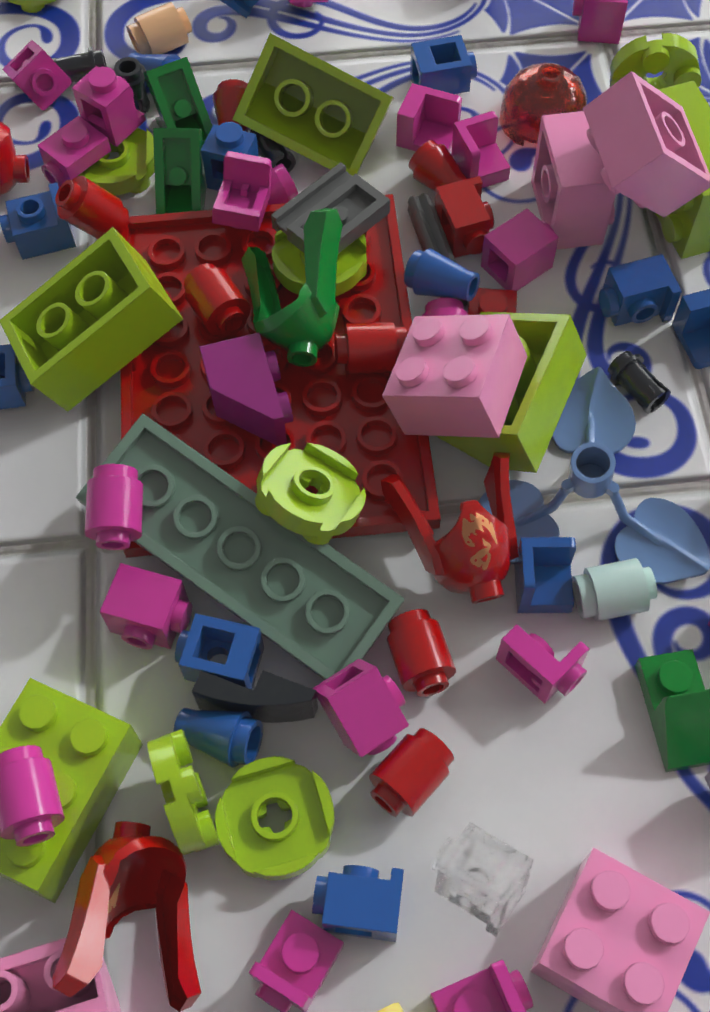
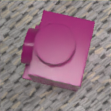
(108, 104)

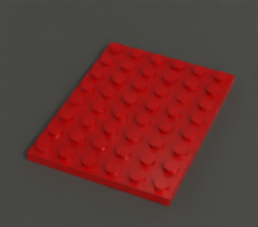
(325, 402)

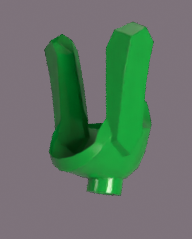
(311, 319)

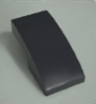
(271, 701)

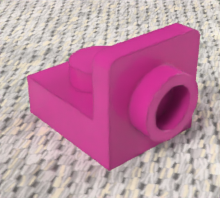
(37, 75)
(534, 664)
(295, 964)
(485, 992)

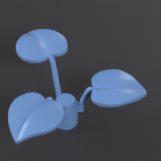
(595, 428)

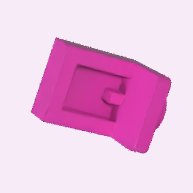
(72, 150)
(243, 191)

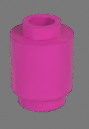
(114, 506)
(28, 796)

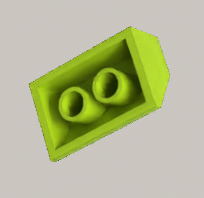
(312, 106)
(541, 393)

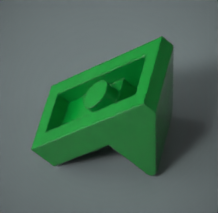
(178, 97)
(178, 170)
(677, 708)

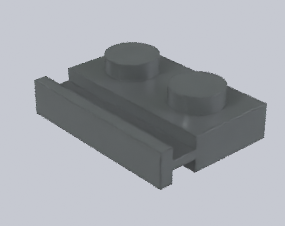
(356, 200)

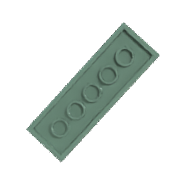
(269, 577)

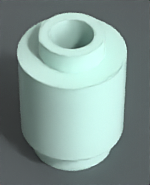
(614, 590)

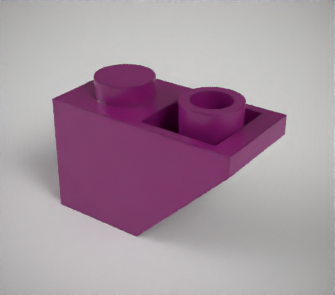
(244, 387)

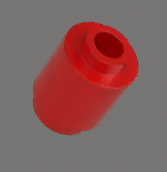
(90, 207)
(216, 300)
(369, 347)
(420, 653)
(411, 773)

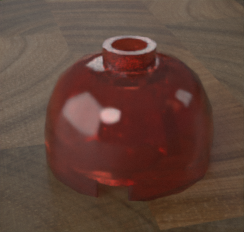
(538, 92)

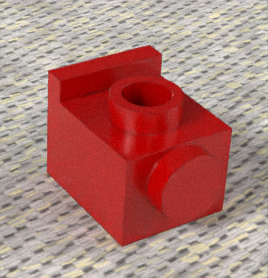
(464, 215)

